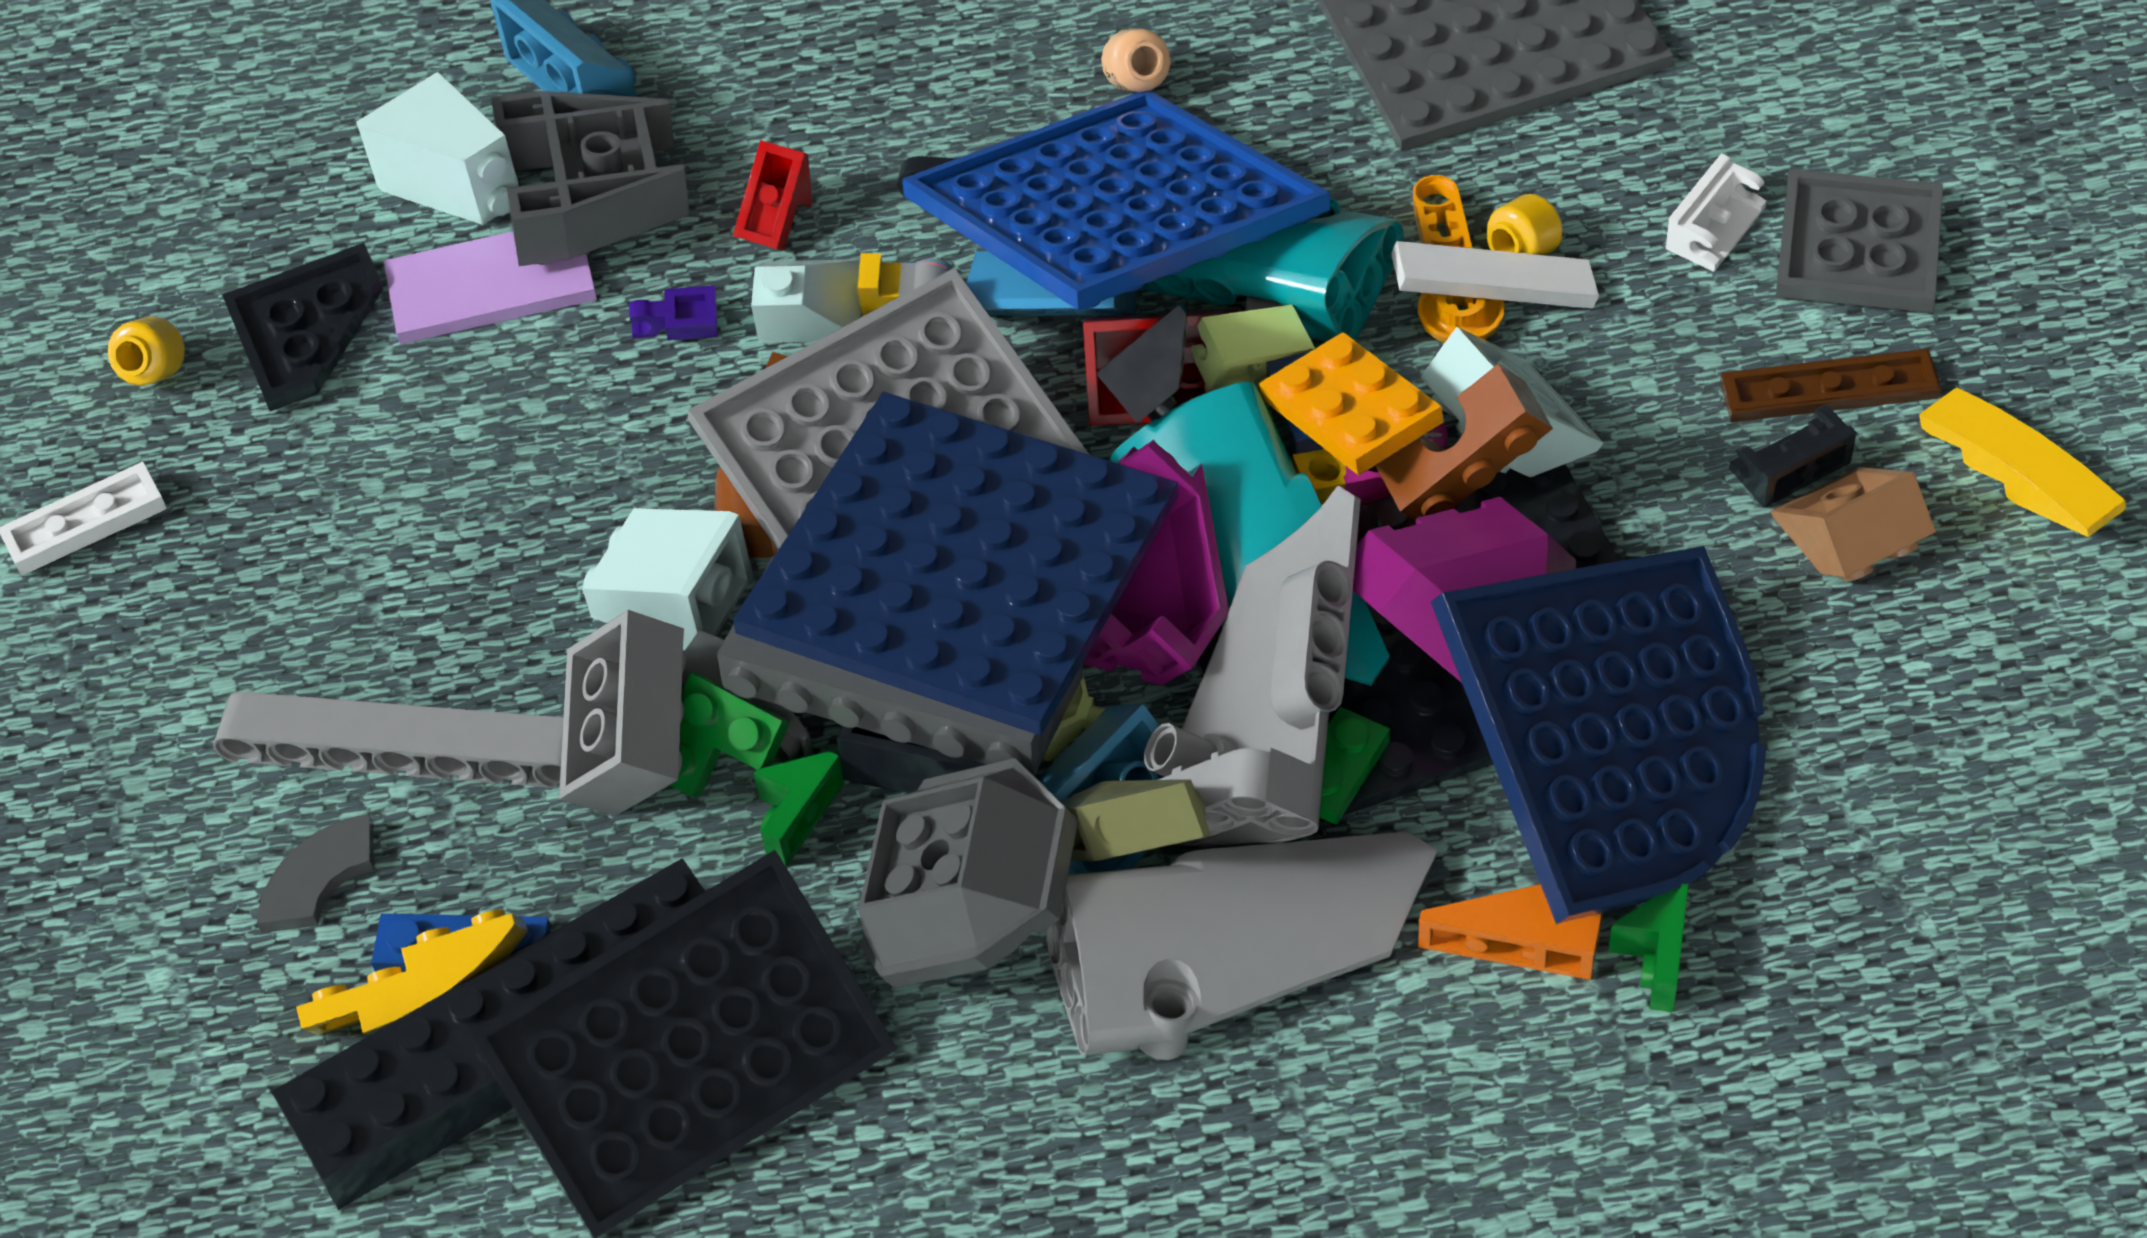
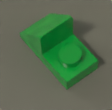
(799, 797)
(1656, 935)

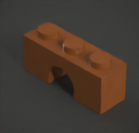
(1499, 427)

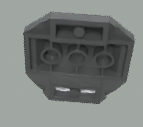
(964, 872)

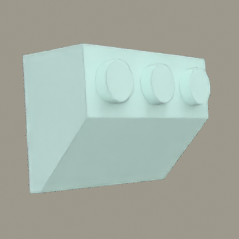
(1469, 357)

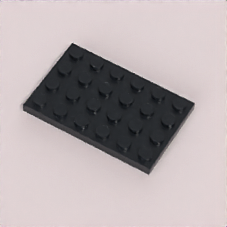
(682, 1043)

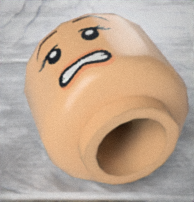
(1136, 60)

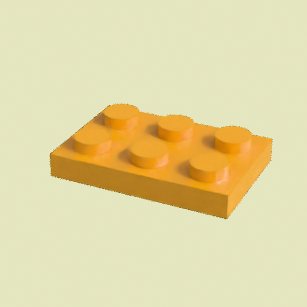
(1351, 403)

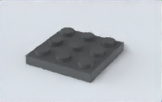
(1860, 240)

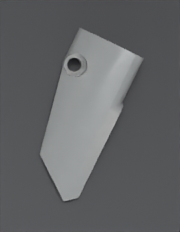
(1268, 690)
(1224, 931)

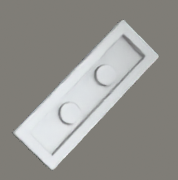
(82, 518)

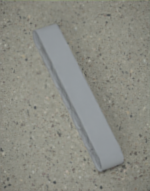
(391, 738)

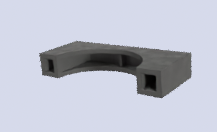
(857, 701)

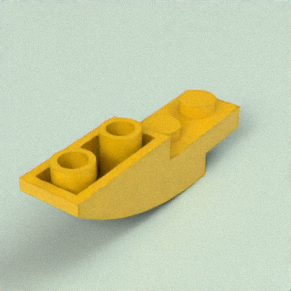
(433, 967)

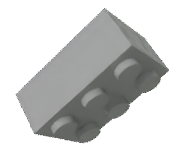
(622, 713)

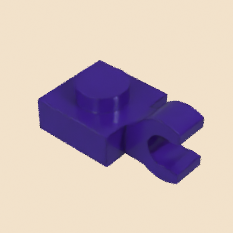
(684, 314)

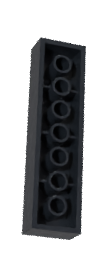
(422, 1076)

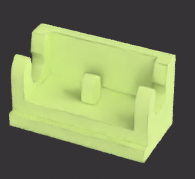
(1244, 342)

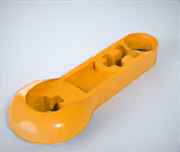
(1436, 311)

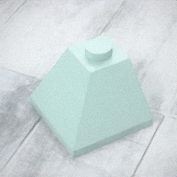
(804, 299)

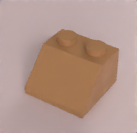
(1857, 521)

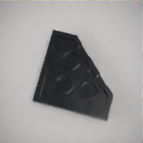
(303, 321)

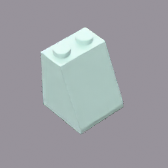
(439, 152)
(673, 569)

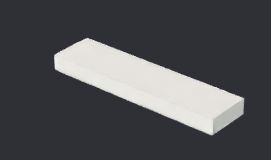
(1494, 275)

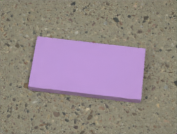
(478, 286)

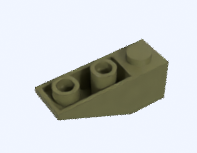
(1135, 817)

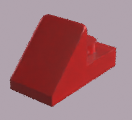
(772, 194)

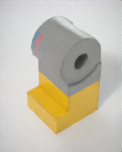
(885, 282)

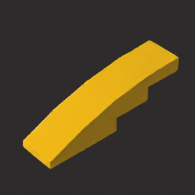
(2029, 464)

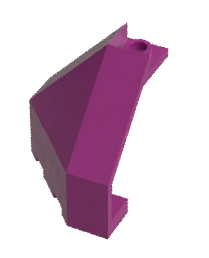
(1448, 552)
(1177, 588)

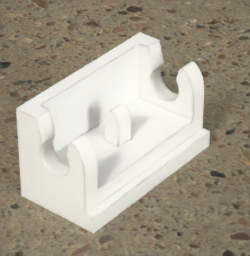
(1715, 214)

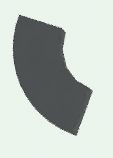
(313, 872)

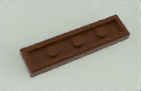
(1834, 383)

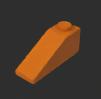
(1513, 931)

